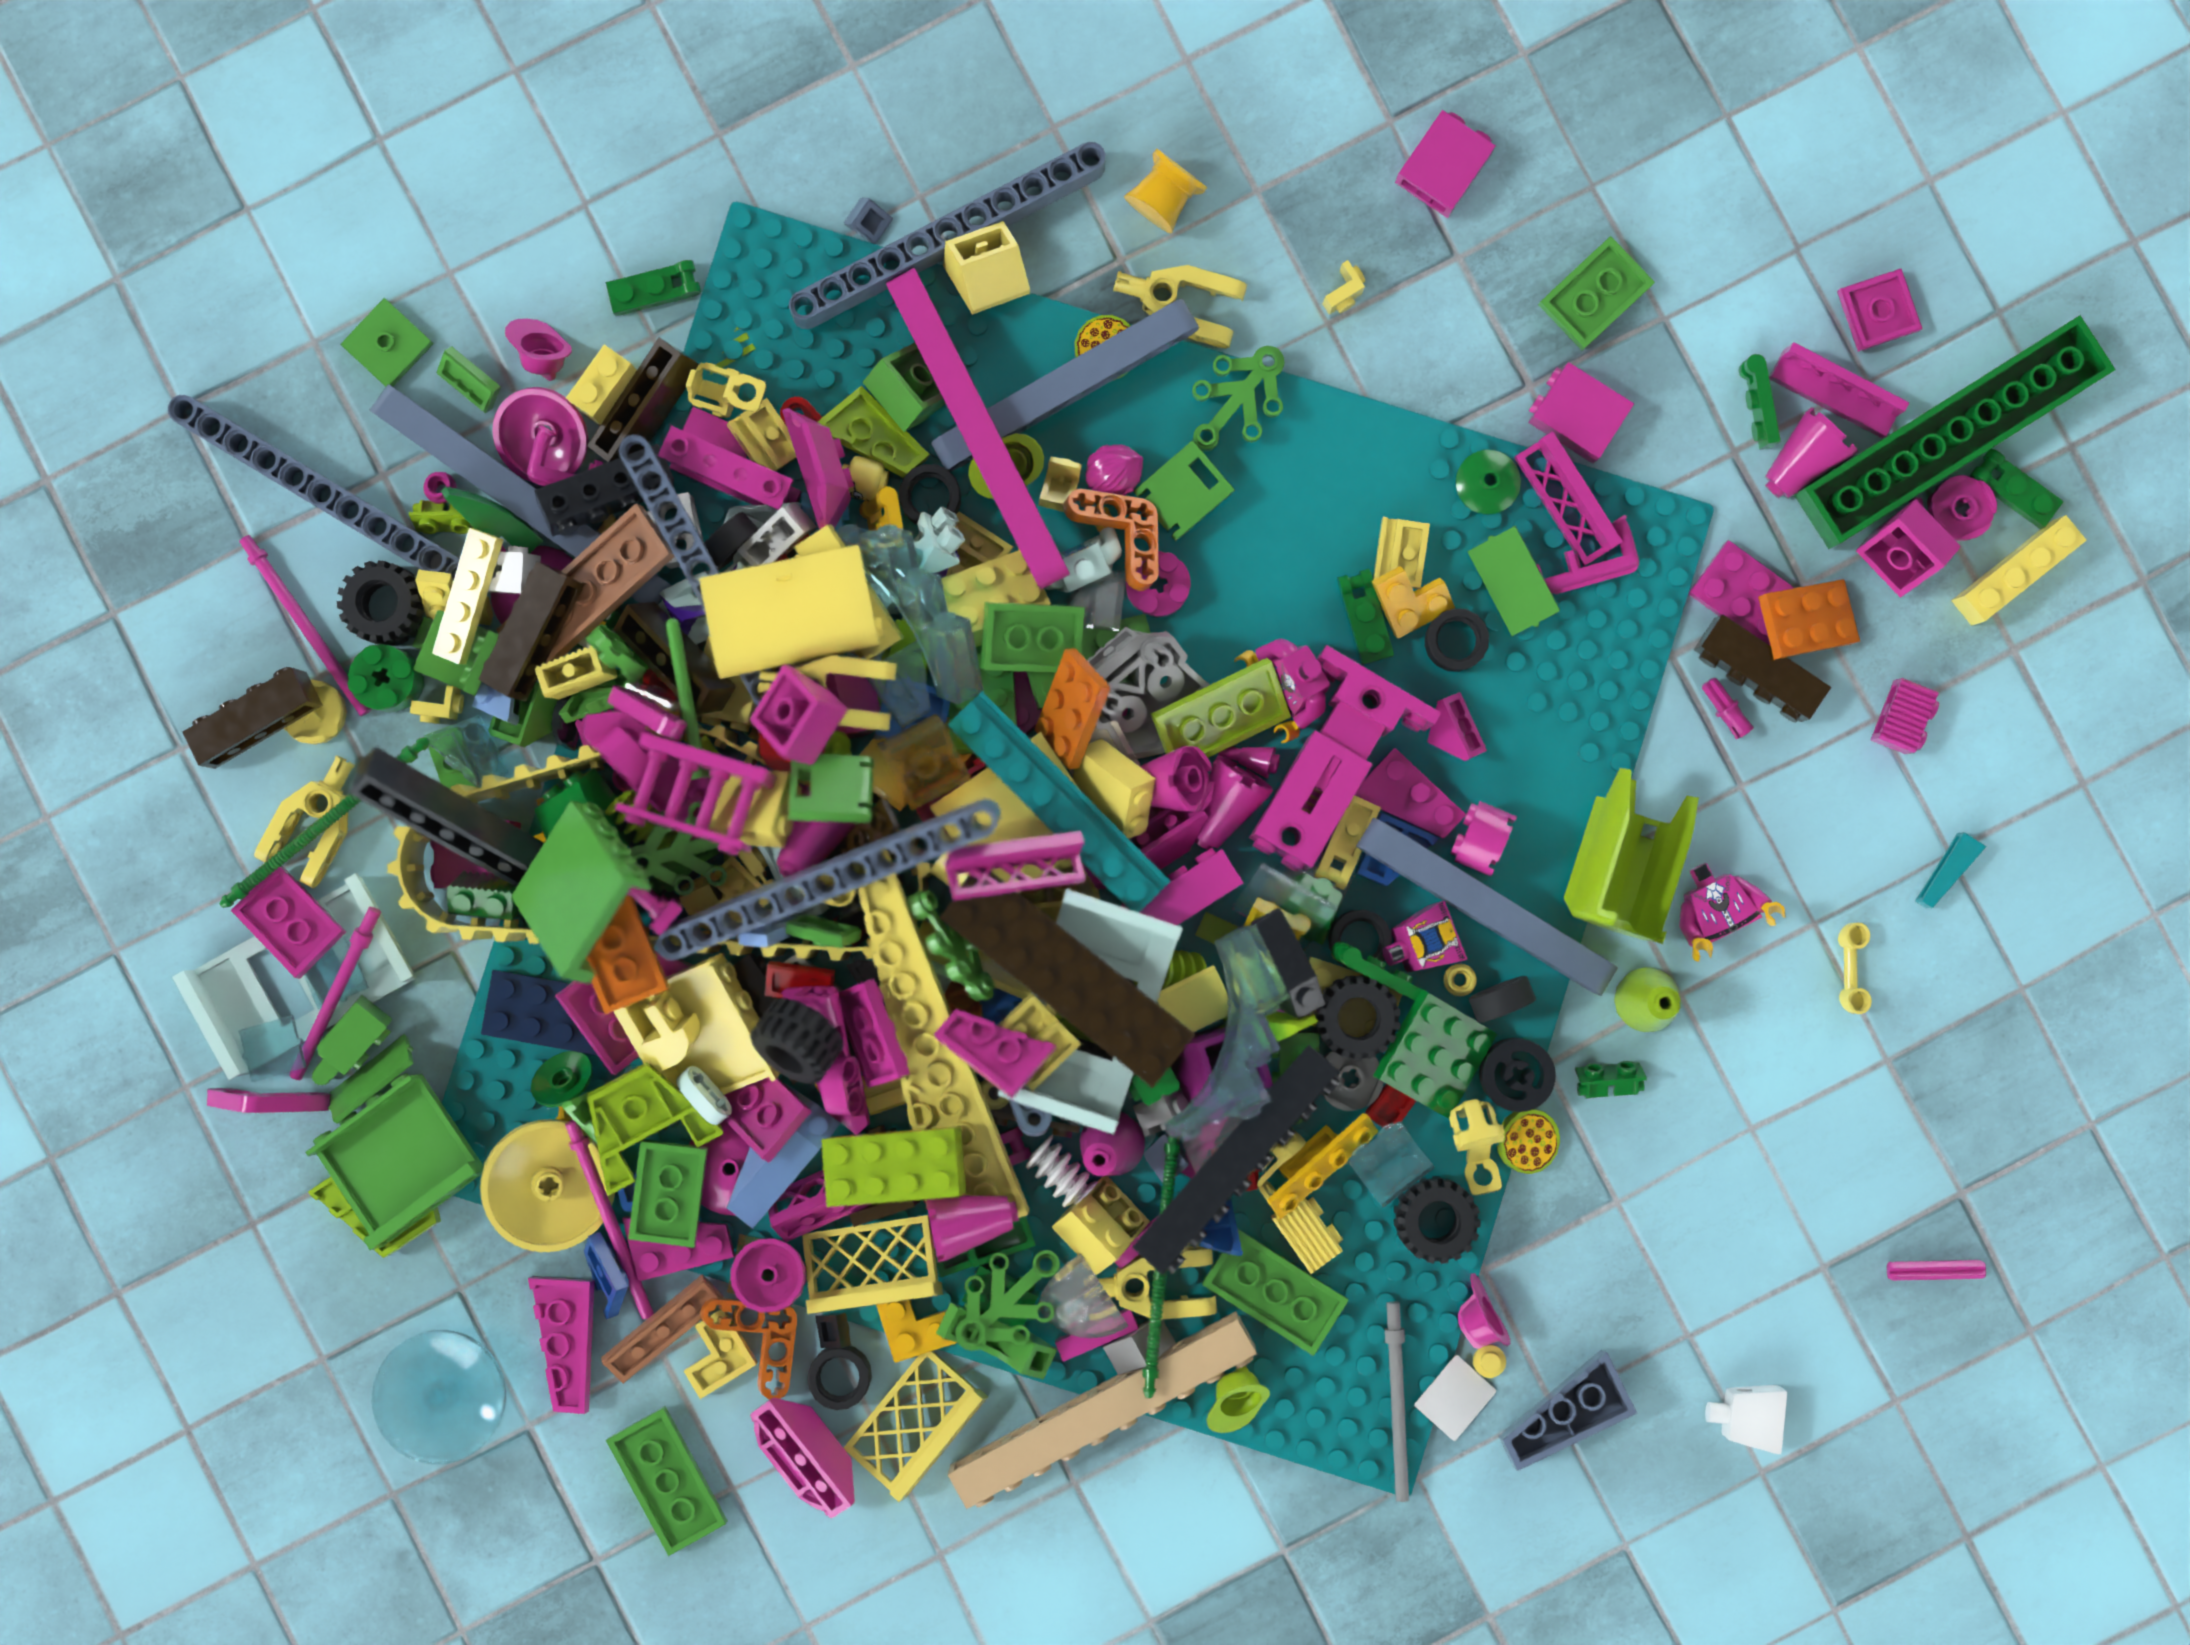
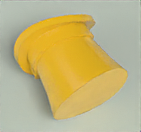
(1164, 192)

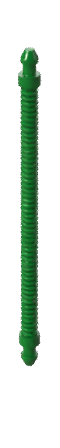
(241, 889)
(1151, 1370)

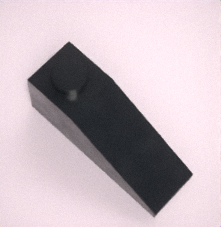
(1291, 964)

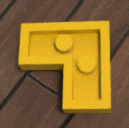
(1407, 608)
(910, 1335)

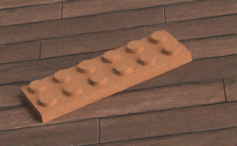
(611, 572)

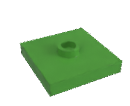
(386, 343)

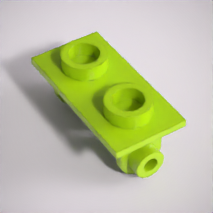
(433, 518)

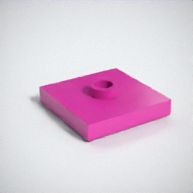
(1879, 309)

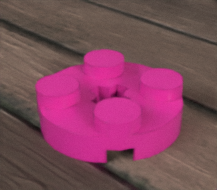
(1968, 490)
(1174, 592)

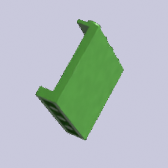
(576, 888)
(397, 1158)

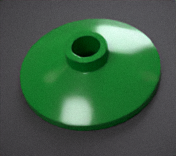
(1480, 496)
(561, 1078)

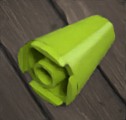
(1647, 999)

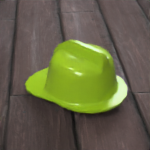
(1026, 456)
(1237, 1401)

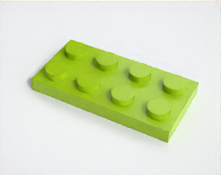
(1224, 711)

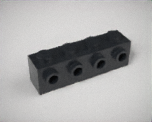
(594, 494)

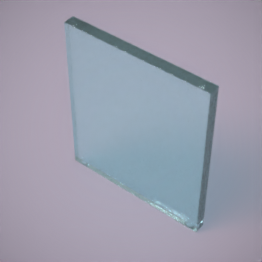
(1289, 897)

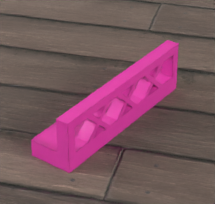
(1837, 390)
(1579, 493)
(1014, 853)
(806, 1213)

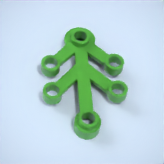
(1241, 393)
(681, 851)
(952, 945)
(1003, 1304)

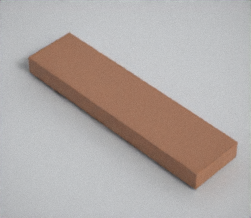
(660, 1330)

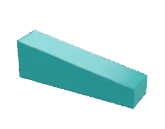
(1952, 865)

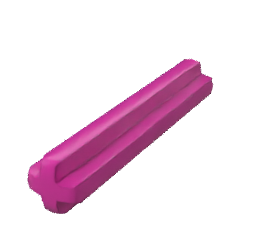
(1936, 1270)

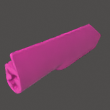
(617, 740)
(842, 1084)

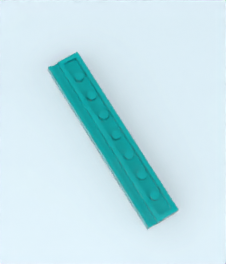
(1057, 802)

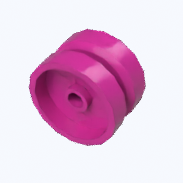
(788, 1275)

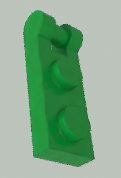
(652, 288)
(1760, 401)
(2017, 489)
(1365, 618)
(1374, 969)

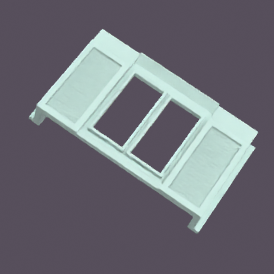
(1138, 948)
(230, 996)

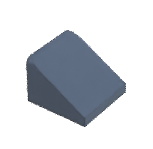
(868, 220)
(1156, 1155)

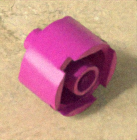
(1484, 837)

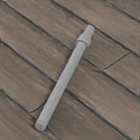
(1394, 1338)

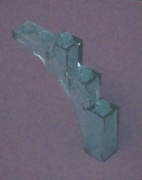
(919, 595)
(1248, 1042)

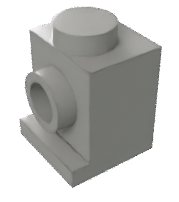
(1156, 1115)

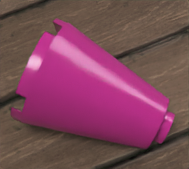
(1808, 455)
(1181, 780)
(1234, 799)
(810, 842)
(1112, 1153)
(968, 1222)

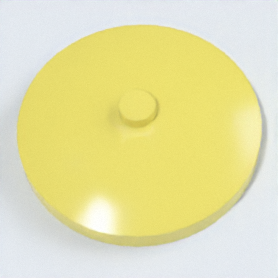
(538, 1188)

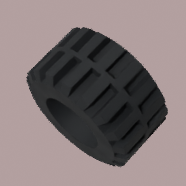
(358, 594)
(1386, 1017)
(796, 1041)
(1463, 1229)

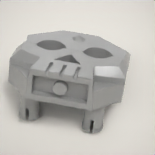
(1145, 661)

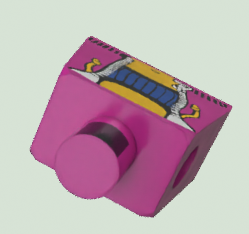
(1425, 940)

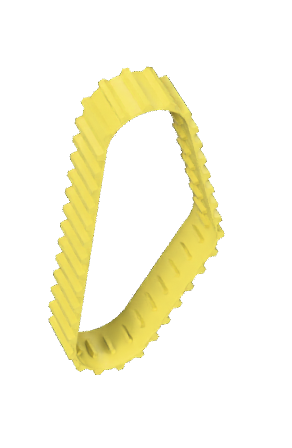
(417, 896)

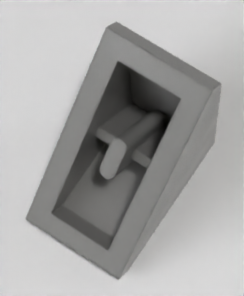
(1130, 1351)

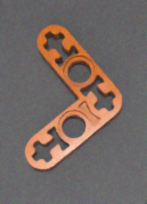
(1133, 527)
(771, 1334)

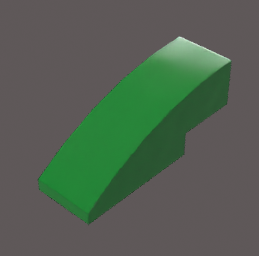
(493, 518)
(1007, 1243)

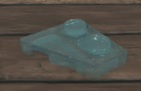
(907, 694)
(469, 749)

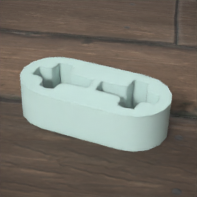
(704, 1095)

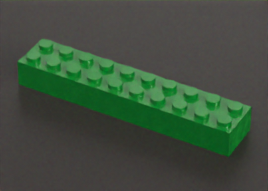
(1954, 432)

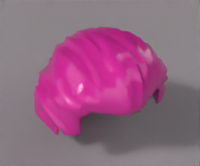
(1114, 469)

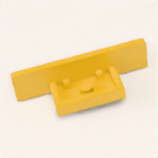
(1317, 1161)

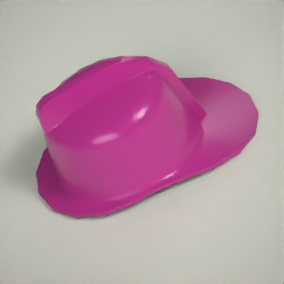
(539, 346)
(1479, 1319)

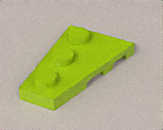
(873, 433)

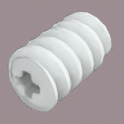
(1060, 1173)

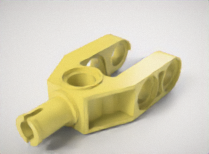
(1177, 277)
(848, 666)
(290, 812)
(1141, 1302)

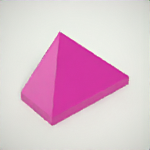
(1455, 729)

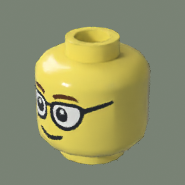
(867, 476)

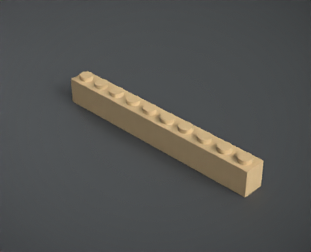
(1100, 1411)

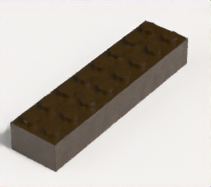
(1071, 980)

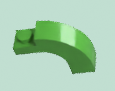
(1030, 1359)

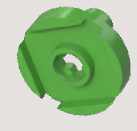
(616, 653)

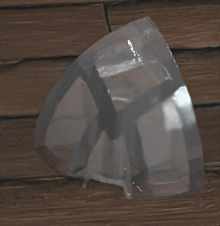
(1101, 601)
(1081, 1302)

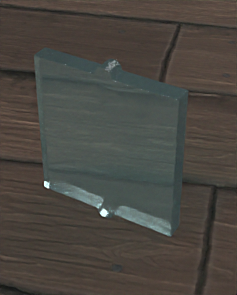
(323, 973)
(272, 1048)

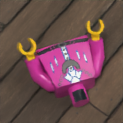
(1300, 680)
(1721, 908)

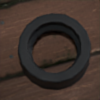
(928, 471)
(729, 538)
(1475, 623)
(1374, 919)
(1502, 999)
(839, 1402)

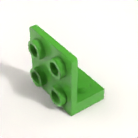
(457, 675)

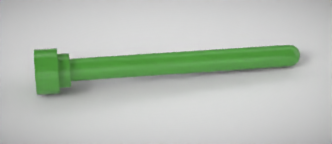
(684, 690)

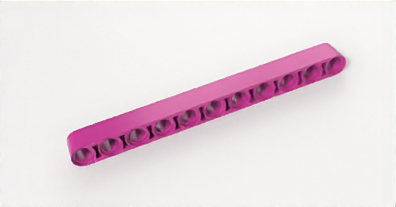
(978, 429)

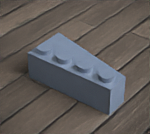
(1571, 1412)

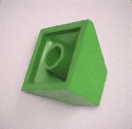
(533, 723)

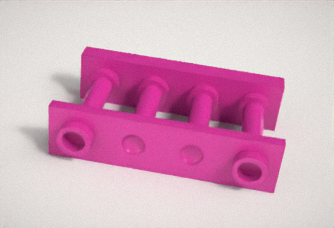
(726, 471)
(690, 760)
(661, 908)

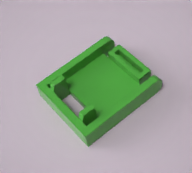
(1180, 493)
(838, 789)

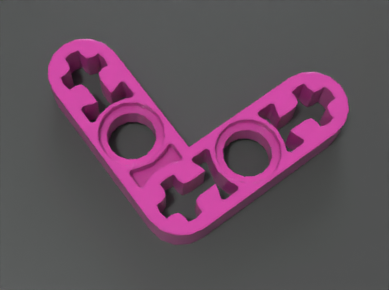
(647, 712)
(254, 1102)

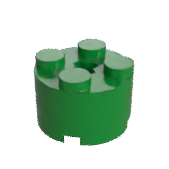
(367, 675)

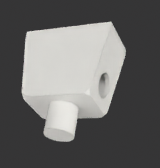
(1752, 1416)

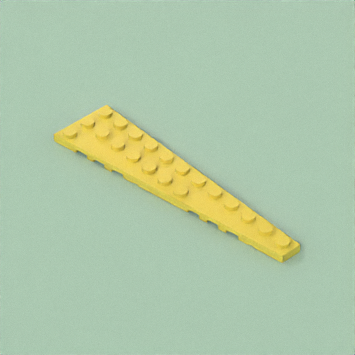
(940, 1084)

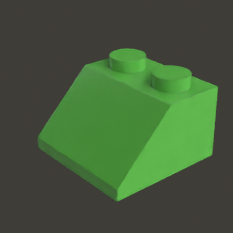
(905, 387)

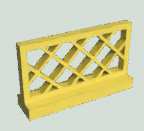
(877, 1293)
(937, 1441)

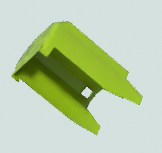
(1625, 877)

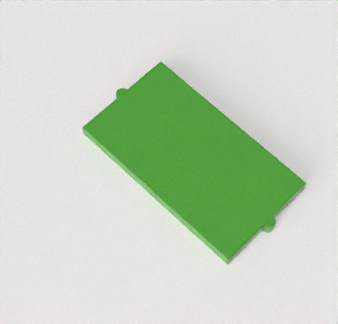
(1513, 581)
(370, 1078)

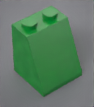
(582, 789)

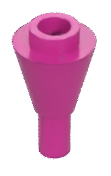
(1258, 759)

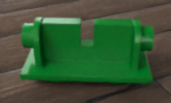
(1595, 1078)

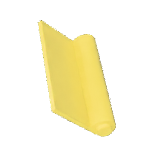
(789, 612)

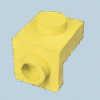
(1344, 296)
(1060, 481)
(433, 712)

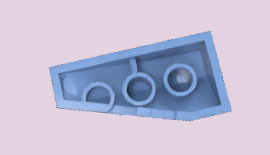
(764, 1182)

